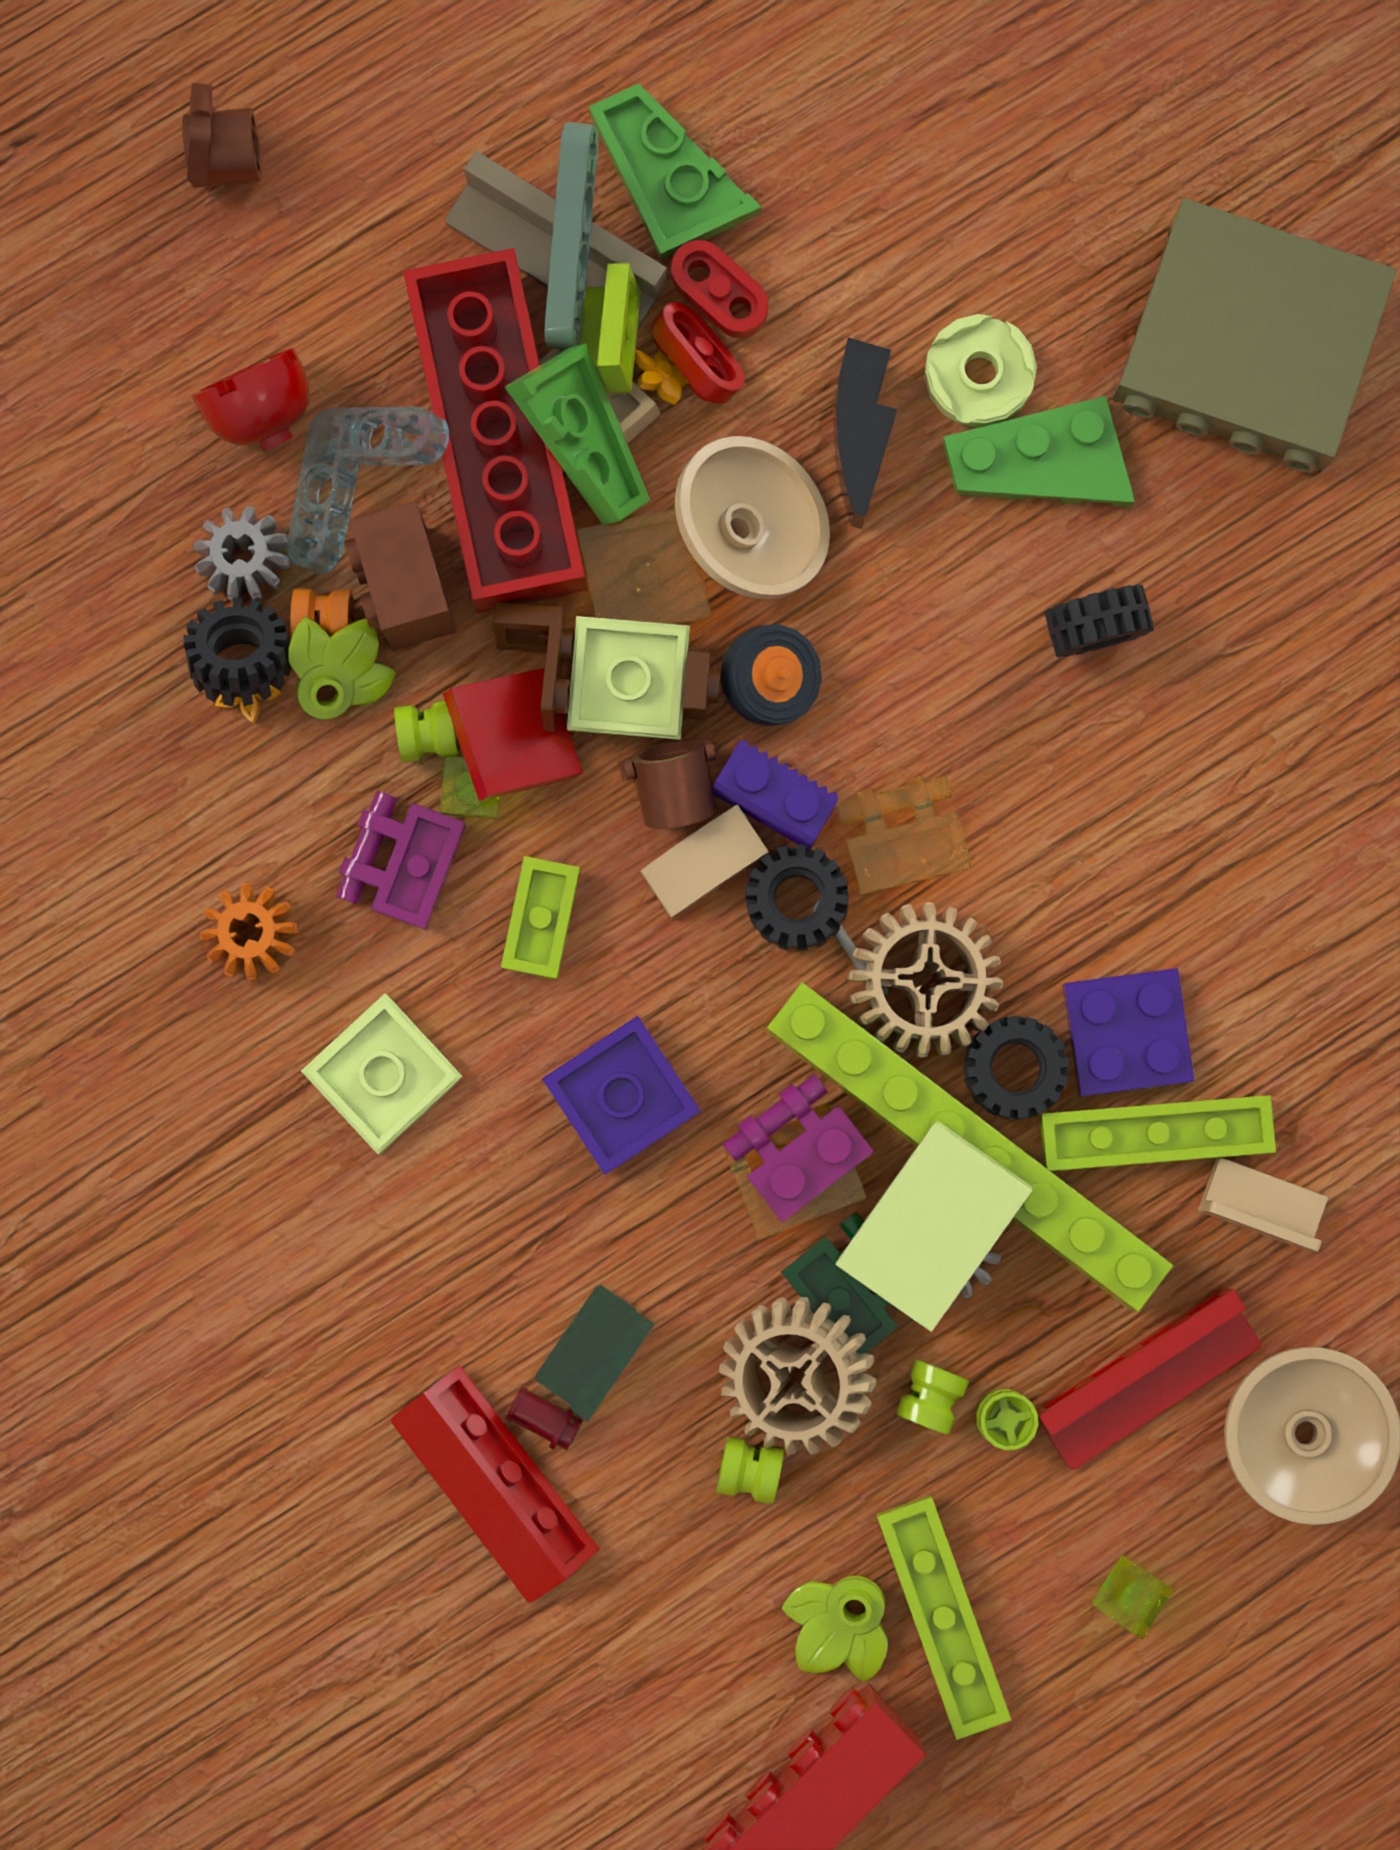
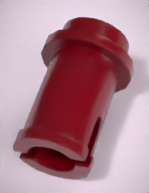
(544, 1419)

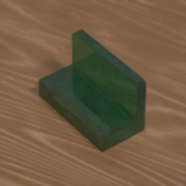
(594, 1351)

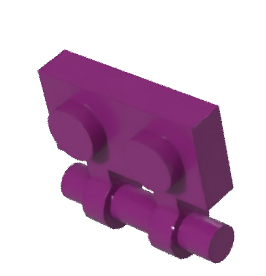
(416, 867)
(810, 1161)

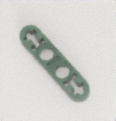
(571, 235)

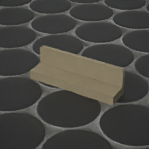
(508, 212)

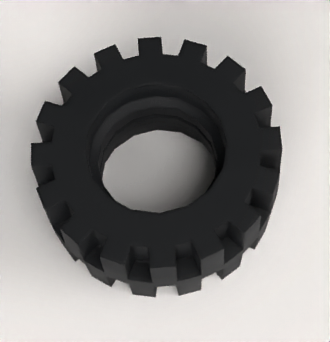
(1099, 620)
(1052, 1066)

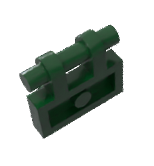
(822, 1281)

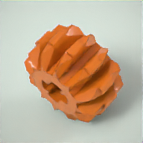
(246, 912)

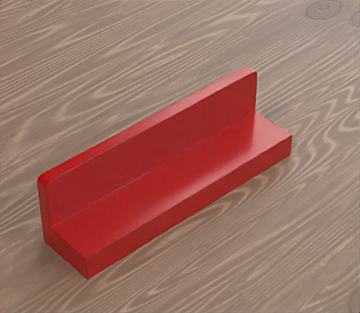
(1148, 1378)
(494, 1485)

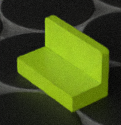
(612, 326)

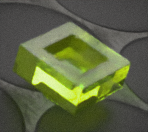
(459, 794)
(1132, 1596)

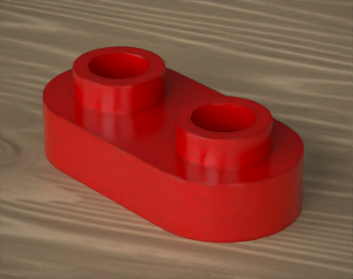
(721, 290)
(697, 353)

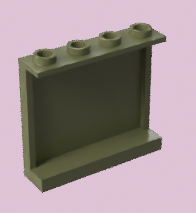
(1254, 336)

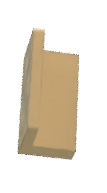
(1263, 1204)

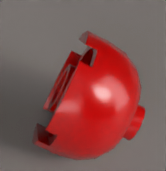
(257, 402)

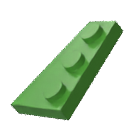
(666, 175)
(582, 432)
(1043, 455)

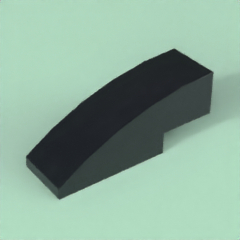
(860, 425)

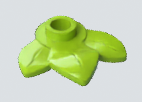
(340, 661)
(832, 1632)

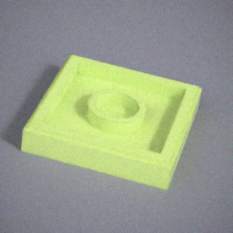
(628, 678)
(382, 1074)

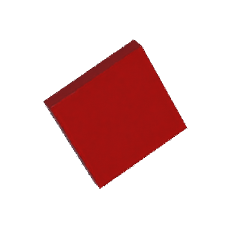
(505, 735)

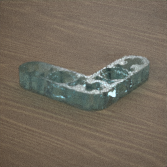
(347, 452)

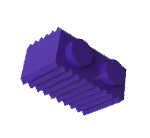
(775, 795)

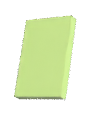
(934, 1225)

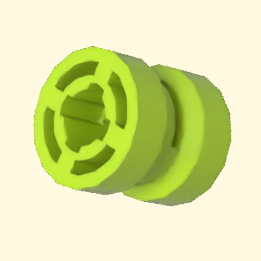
(425, 732)
(932, 1397)
(1011, 1427)
(750, 1470)

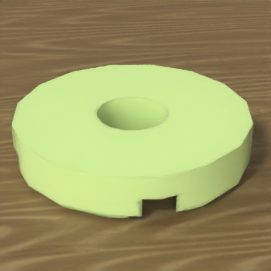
(972, 402)

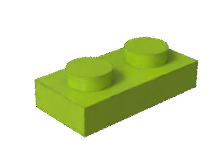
(540, 918)

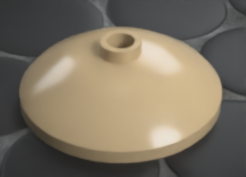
(768, 504)
(1351, 1443)

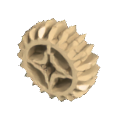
(925, 1005)
(814, 1391)

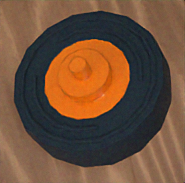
(771, 675)

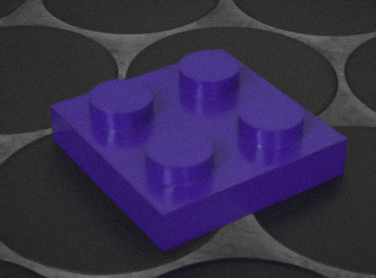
(1128, 1032)
(621, 1095)

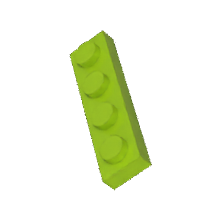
(1157, 1133)
(943, 1617)

